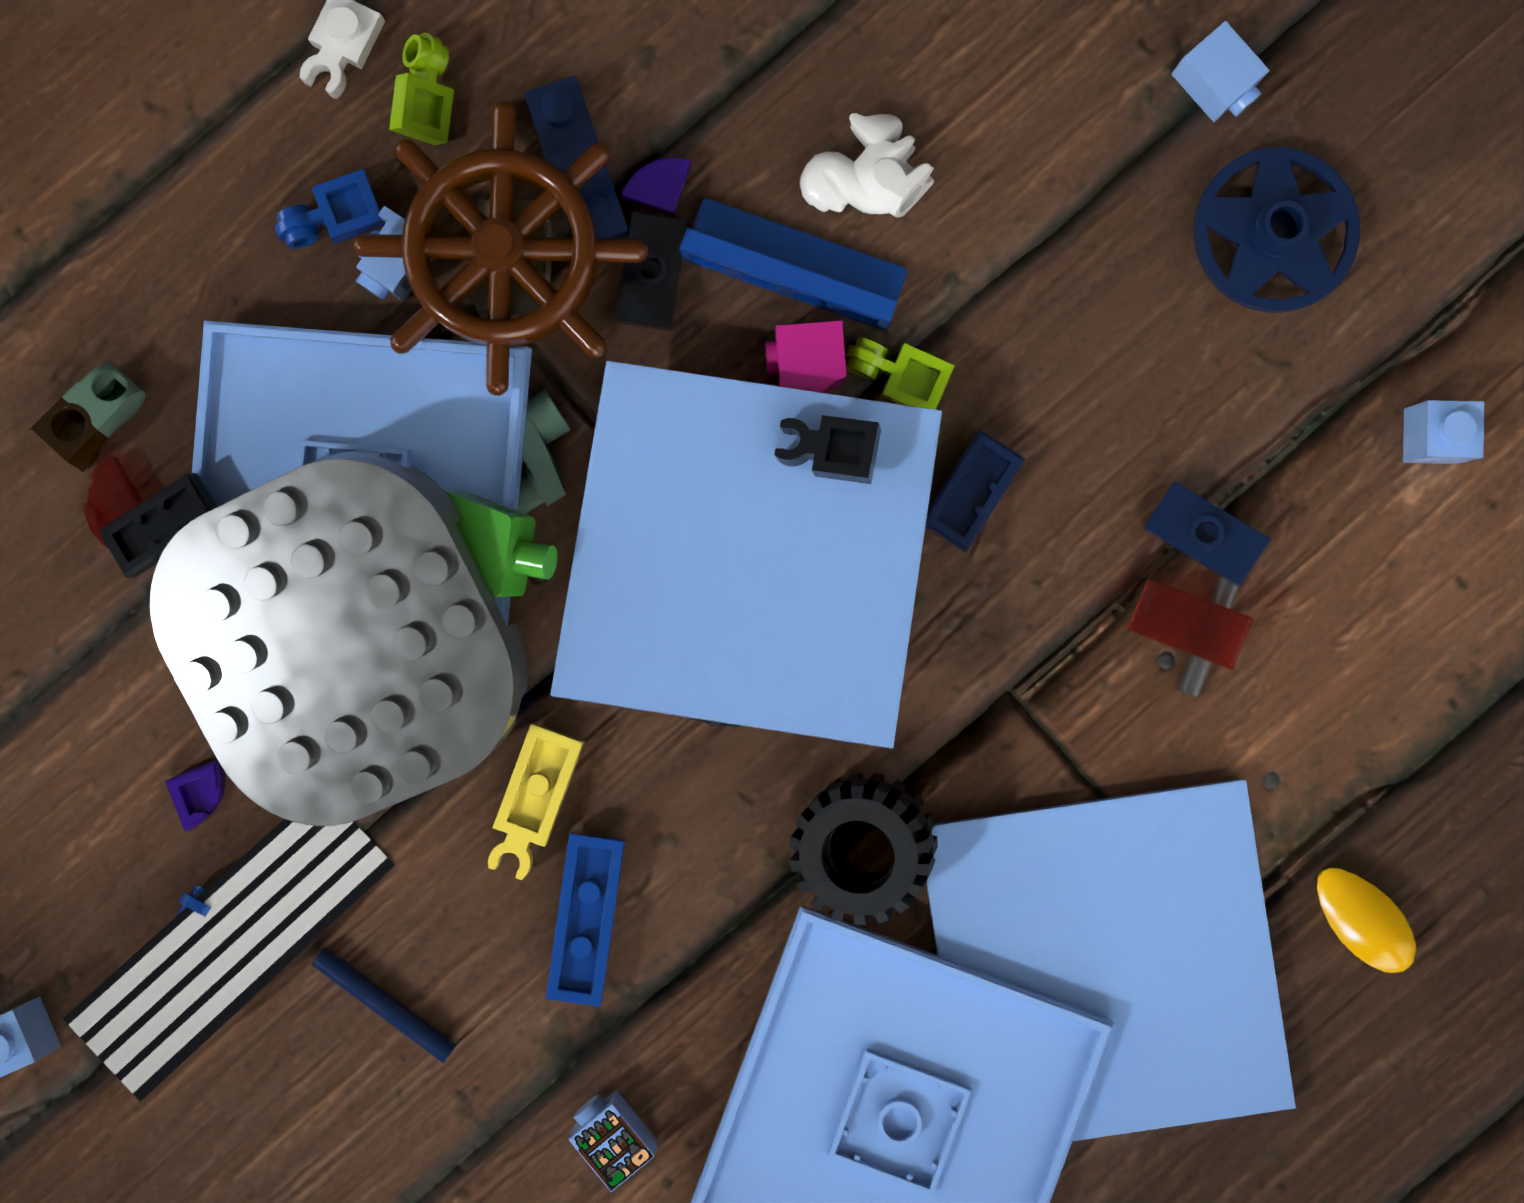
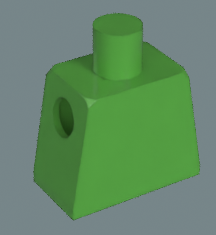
(502, 544)

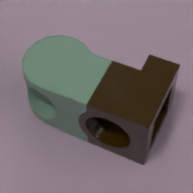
(89, 414)

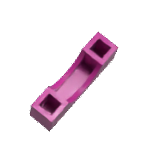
(808, 356)

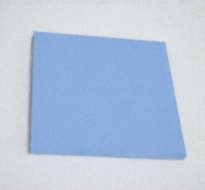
(304, 394)
(737, 580)
(1141, 918)
(900, 1080)

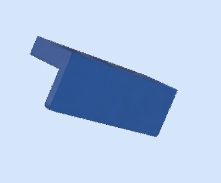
(793, 264)

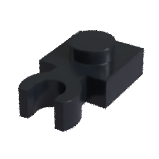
(839, 450)

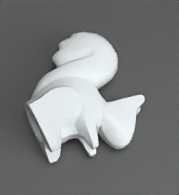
(877, 180)

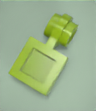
(419, 103)
(913, 378)

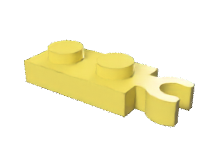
(535, 794)

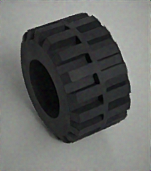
(837, 882)

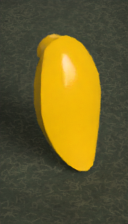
(1366, 920)

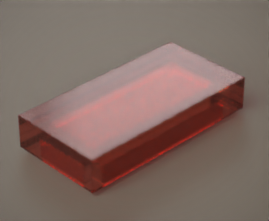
(1190, 624)

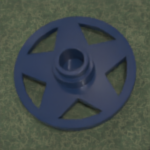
(1277, 230)

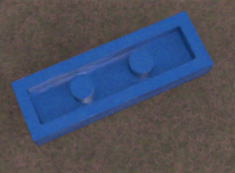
(585, 919)

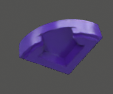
(659, 185)
(197, 793)

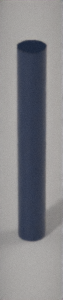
(383, 1005)

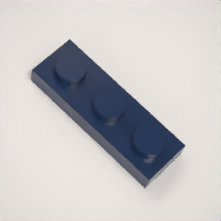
(564, 136)

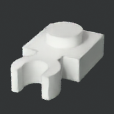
(344, 36)

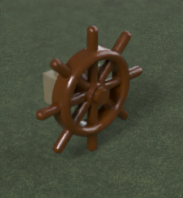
(507, 247)

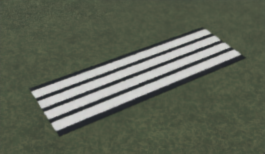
(211, 966)

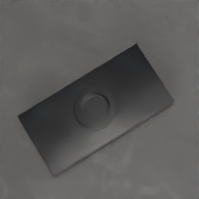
(651, 285)
(146, 530)

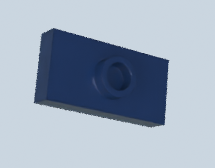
(972, 491)
(1207, 534)

